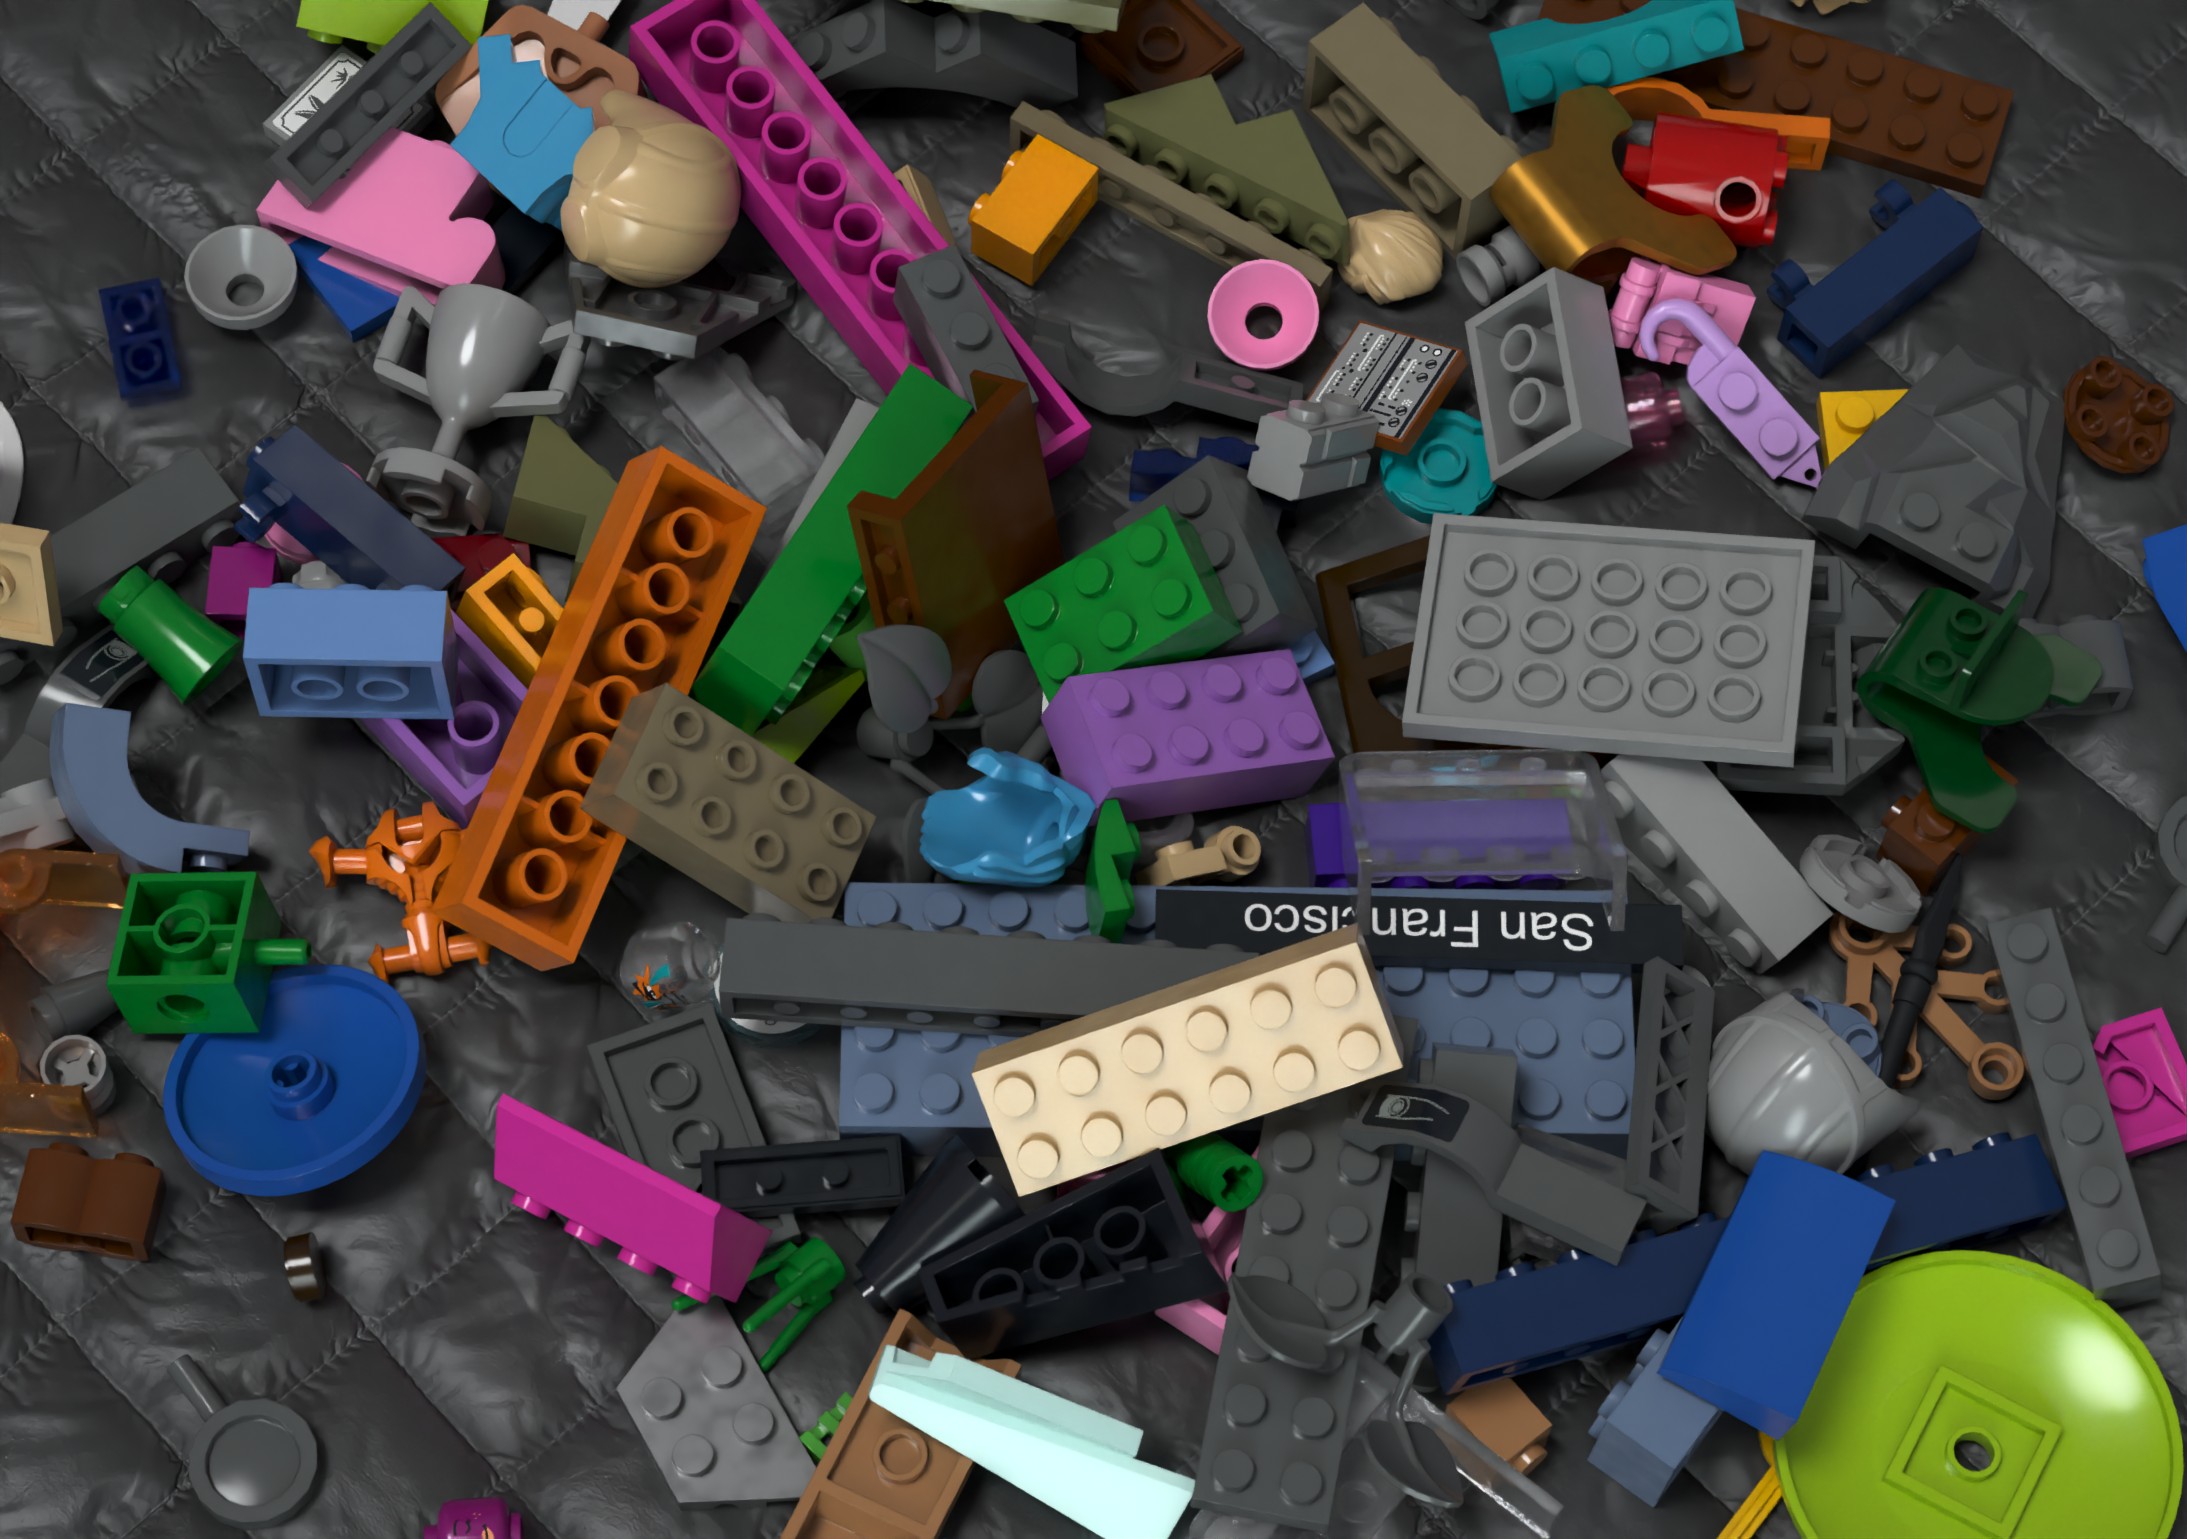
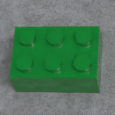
(1125, 604)

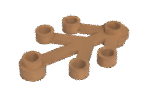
(1883, 956)

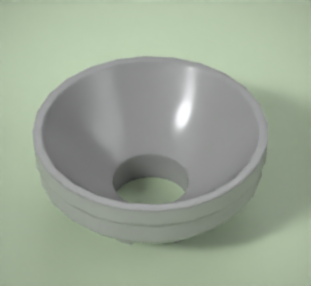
(235, 257)

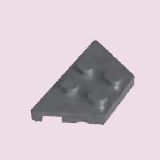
(713, 1415)

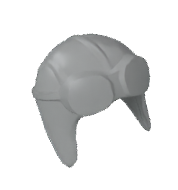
(1795, 1090)

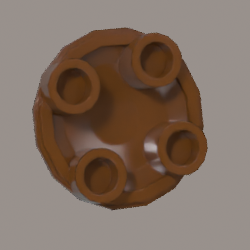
(2117, 416)

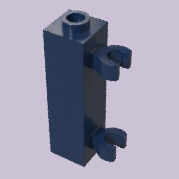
(1876, 283)
(339, 518)

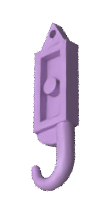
(1739, 394)

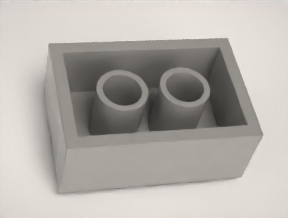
(1548, 384)

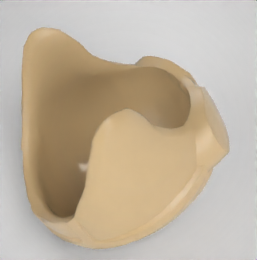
(650, 194)

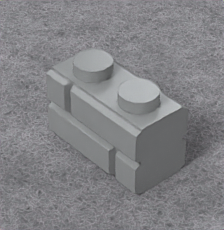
(1313, 447)

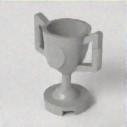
(477, 368)

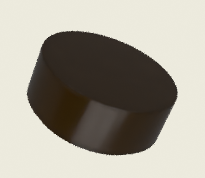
(305, 1267)

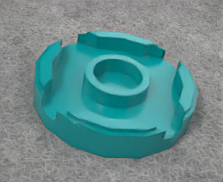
(1442, 471)

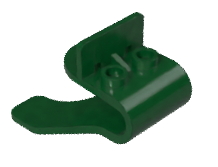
(1962, 669)

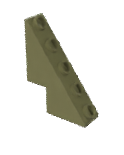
(1247, 167)
(564, 499)

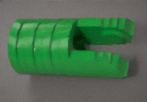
(1217, 1171)

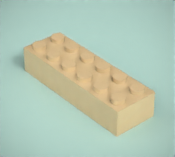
(1188, 1060)

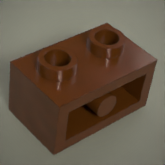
(1925, 839)

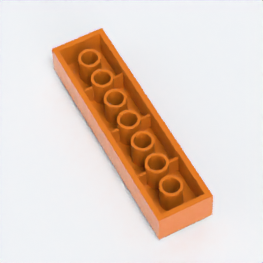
(631, 623)

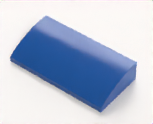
(1776, 1291)

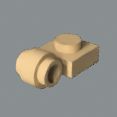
(1224, 857)

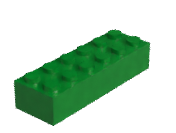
(819, 570)

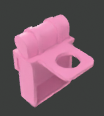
(1650, 283)

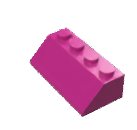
(625, 1202)

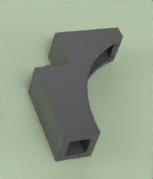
(956, 52)

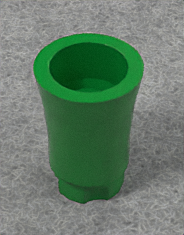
(169, 633)

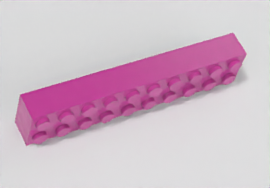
(818, 189)

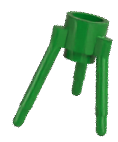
(804, 1277)

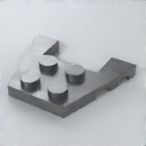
(670, 319)

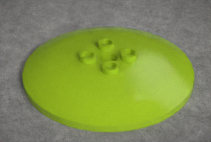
(1992, 1357)

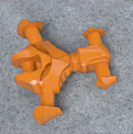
(412, 862)

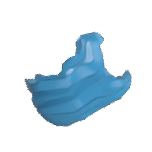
(1007, 826)

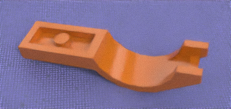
(1806, 135)

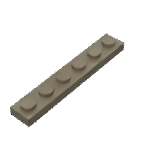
(1167, 207)

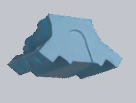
(523, 131)

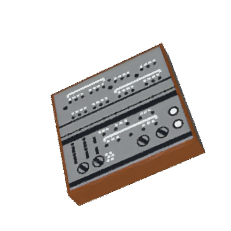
(1393, 378)

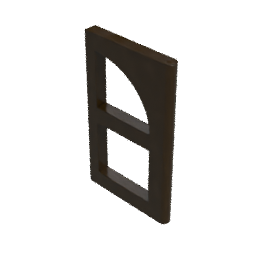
(1367, 721)

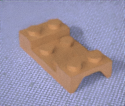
(880, 1470)

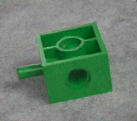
(198, 953)

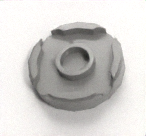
(1859, 887)

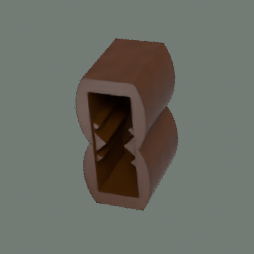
(89, 1202)

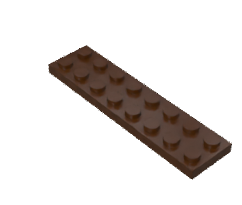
(1878, 103)

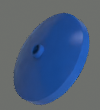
(304, 1095)

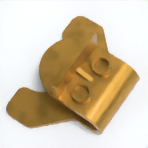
(1582, 212)

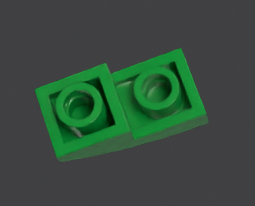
(1107, 875)

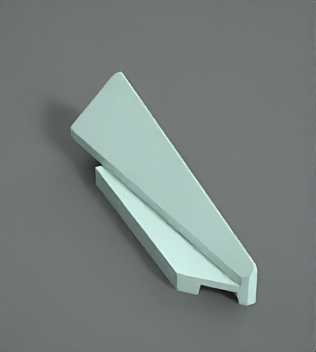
(1036, 1442)

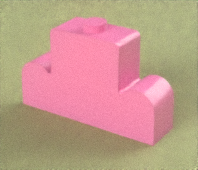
(399, 218)

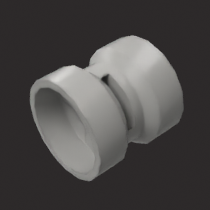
(1497, 266)
(78, 1062)

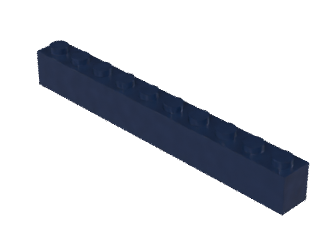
(1593, 1306)

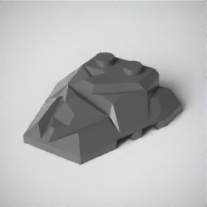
(1956, 479)

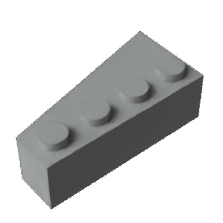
(1712, 856)

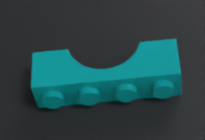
(1553, 57)

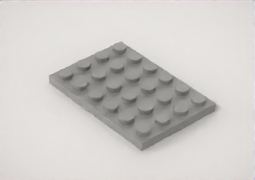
(1611, 639)

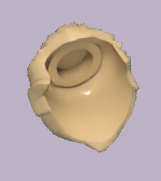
(1392, 256)

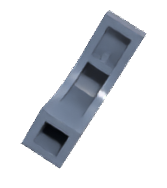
(108, 811)

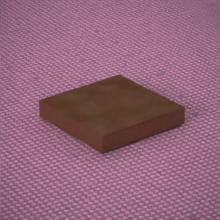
(1161, 46)

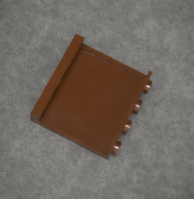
(964, 534)

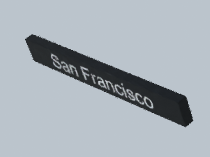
(1431, 929)

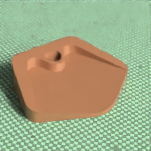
(567, 56)

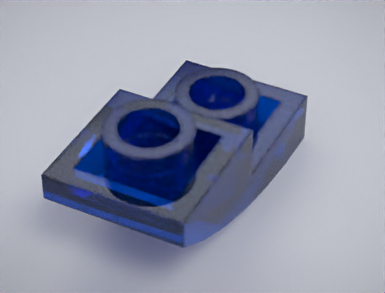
(140, 339)
(1160, 466)

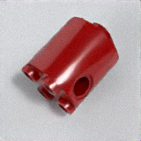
(1697, 159)

